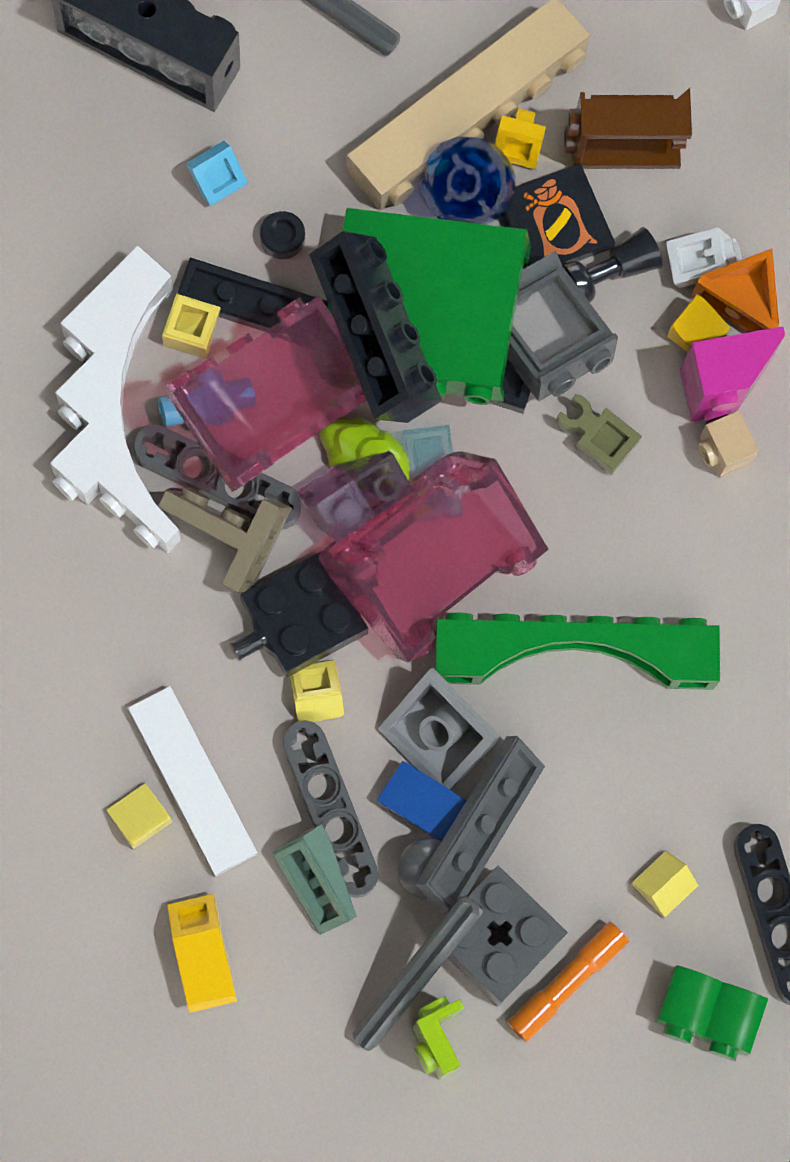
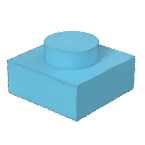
(217, 173)

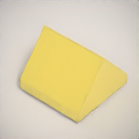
(665, 883)

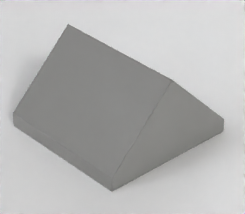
(439, 731)

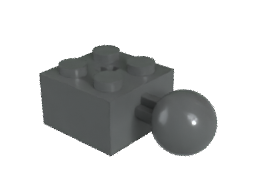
(504, 903)

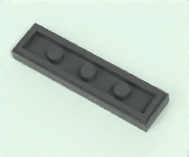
(480, 824)

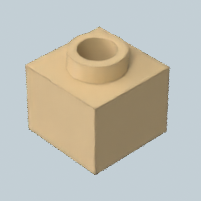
(727, 444)

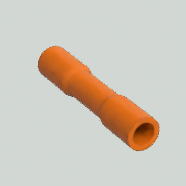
(545, 1003)

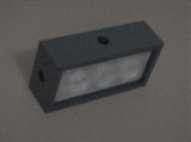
(160, 41)

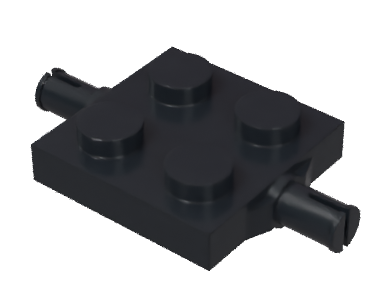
(299, 617)

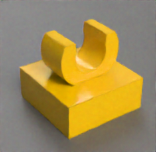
(521, 138)

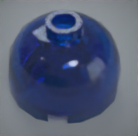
(468, 181)

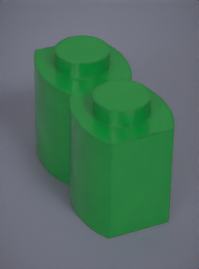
(711, 1012)

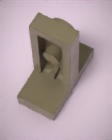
(231, 527)

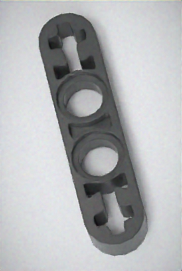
(212, 484)
(336, 806)

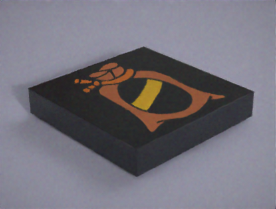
(560, 217)

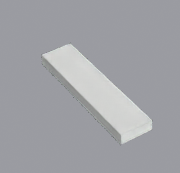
(193, 781)

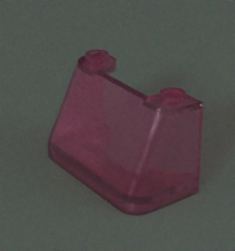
(423, 561)

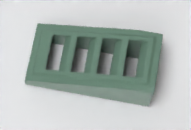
(310, 855)

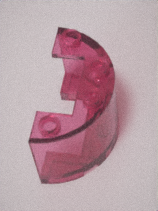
(269, 392)

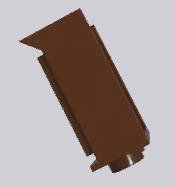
(629, 131)

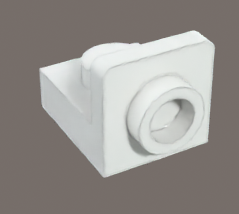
(700, 254)

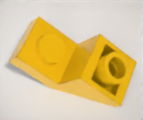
(201, 953)

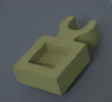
(603, 438)

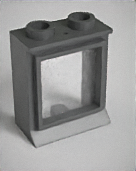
(556, 331)

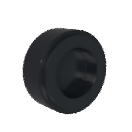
(282, 235)

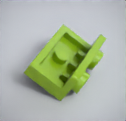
(434, 1048)

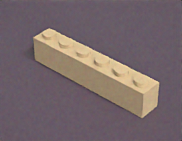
(469, 101)

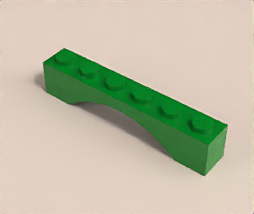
(671, 653)

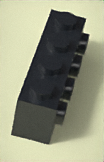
(375, 327)

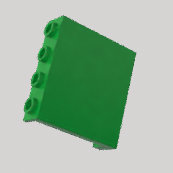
(457, 291)

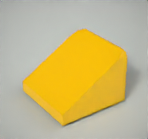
(697, 324)

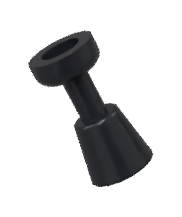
(629, 258)

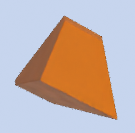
(743, 292)

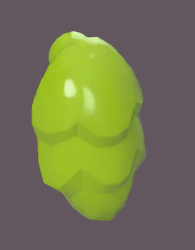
(360, 438)

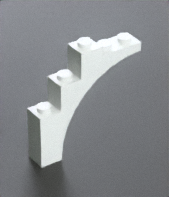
(98, 459)

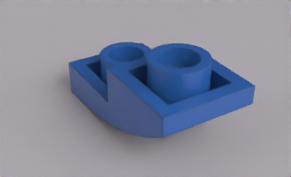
(421, 801)

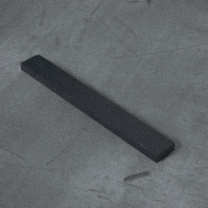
(257, 302)

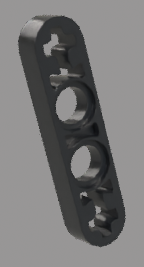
(766, 915)

